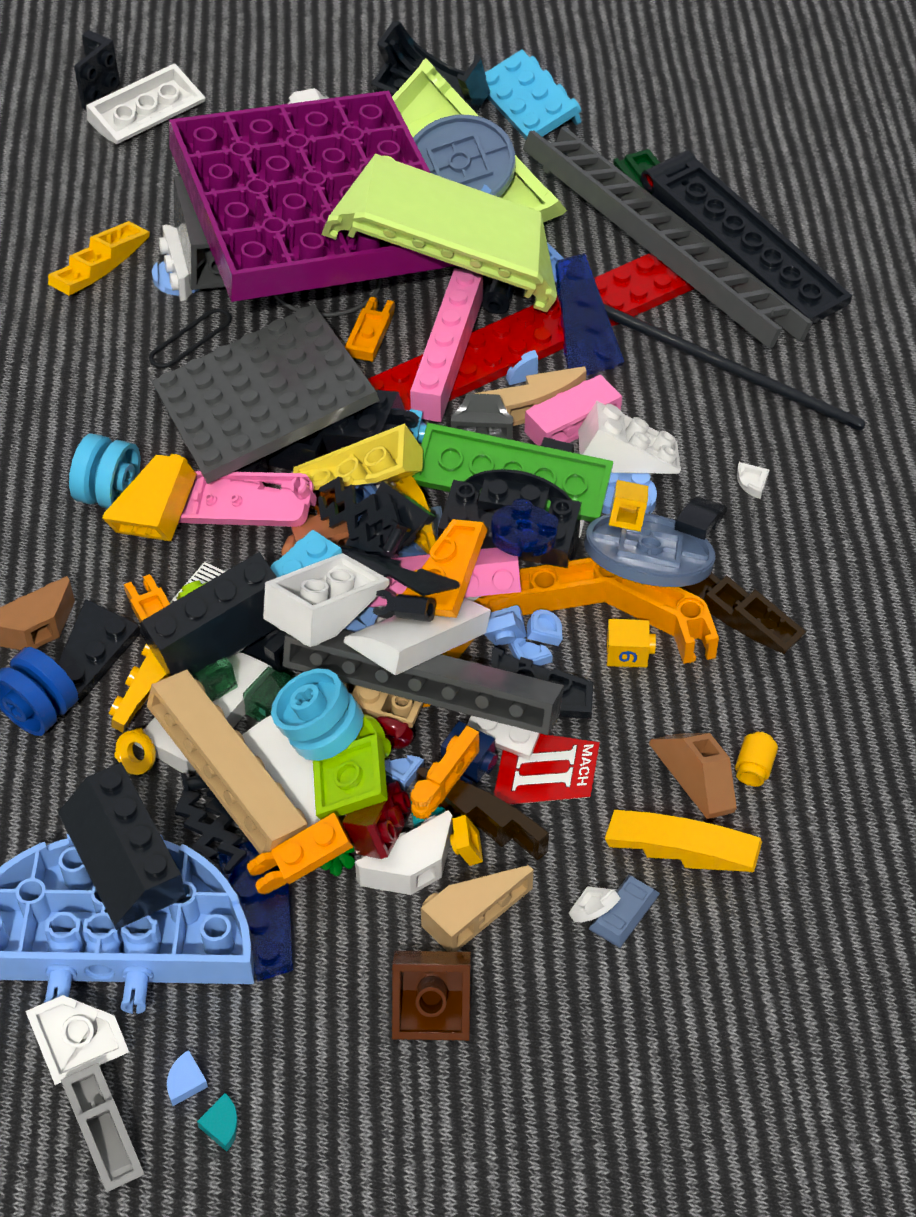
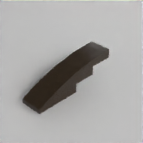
(748, 613)
(493, 816)

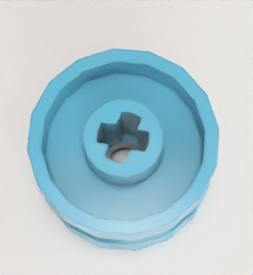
(102, 469)
(317, 714)

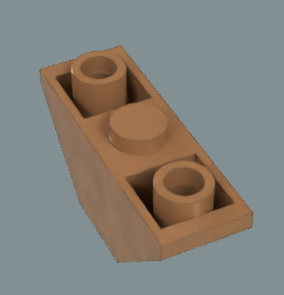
(36, 616)
(700, 769)

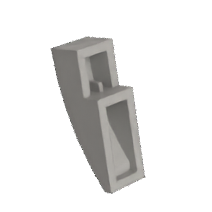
(102, 1127)

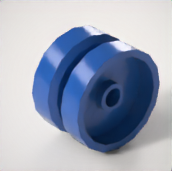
(35, 691)

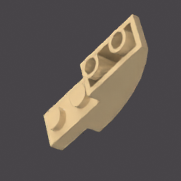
(537, 390)

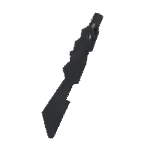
(421, 582)

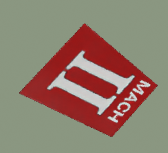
(556, 771)

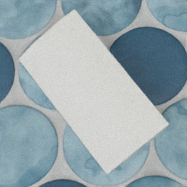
(143, 104)
(405, 643)
(246, 671)
(285, 766)

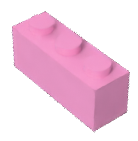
(564, 414)

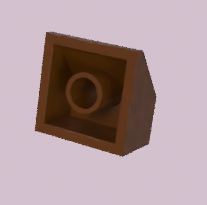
(431, 995)

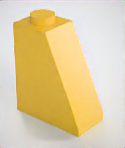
(153, 499)

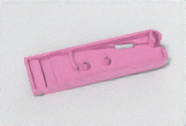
(244, 500)

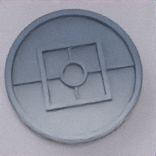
(468, 152)
(652, 556)

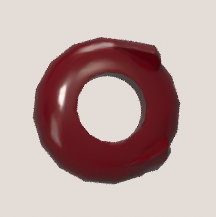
(397, 729)

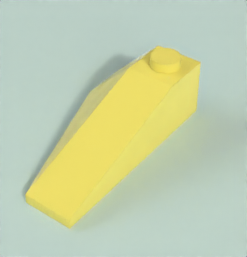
(370, 461)

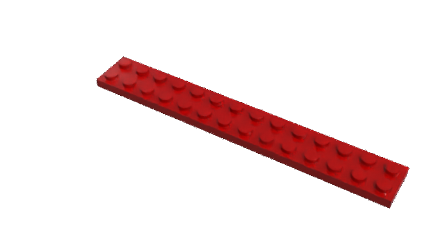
(500, 345)

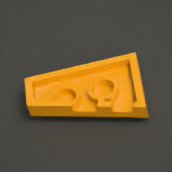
(454, 558)

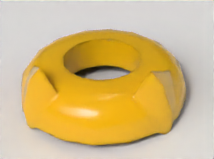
(125, 754)

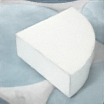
(752, 479)
(593, 903)

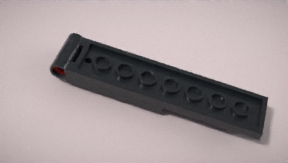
(744, 235)

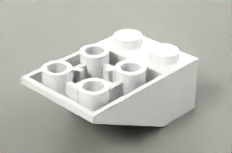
(627, 442)

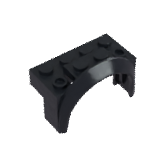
(404, 56)
(499, 490)

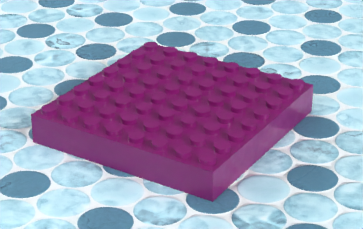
(274, 177)

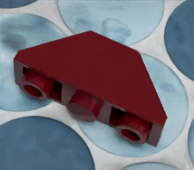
(377, 827)

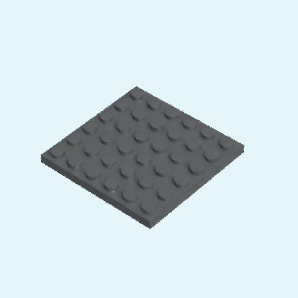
(263, 392)

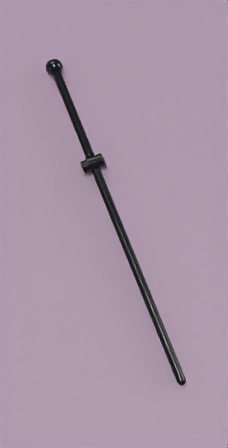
(734, 368)

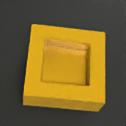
(466, 840)

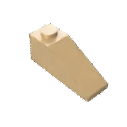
(472, 905)

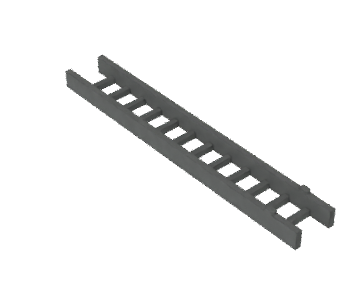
(659, 243)

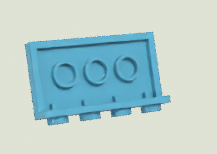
(529, 96)

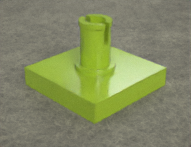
(351, 778)

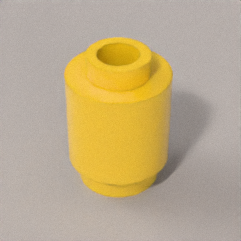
(756, 759)

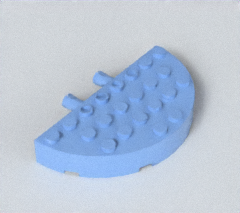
(62, 933)

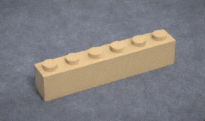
(225, 762)

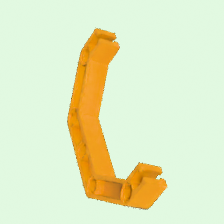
(588, 583)

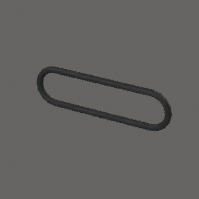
(174, 337)

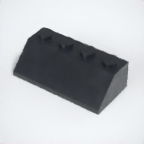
(211, 620)
(121, 847)

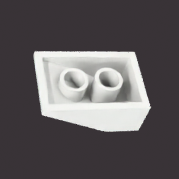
(321, 598)

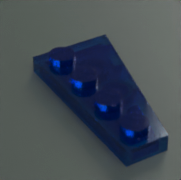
(584, 320)
(266, 917)

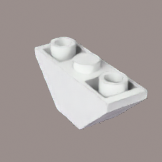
(175, 261)
(413, 861)

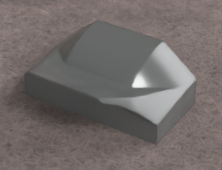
(483, 415)

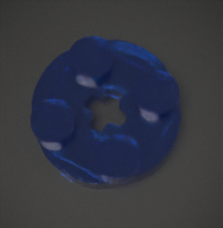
(537, 527)

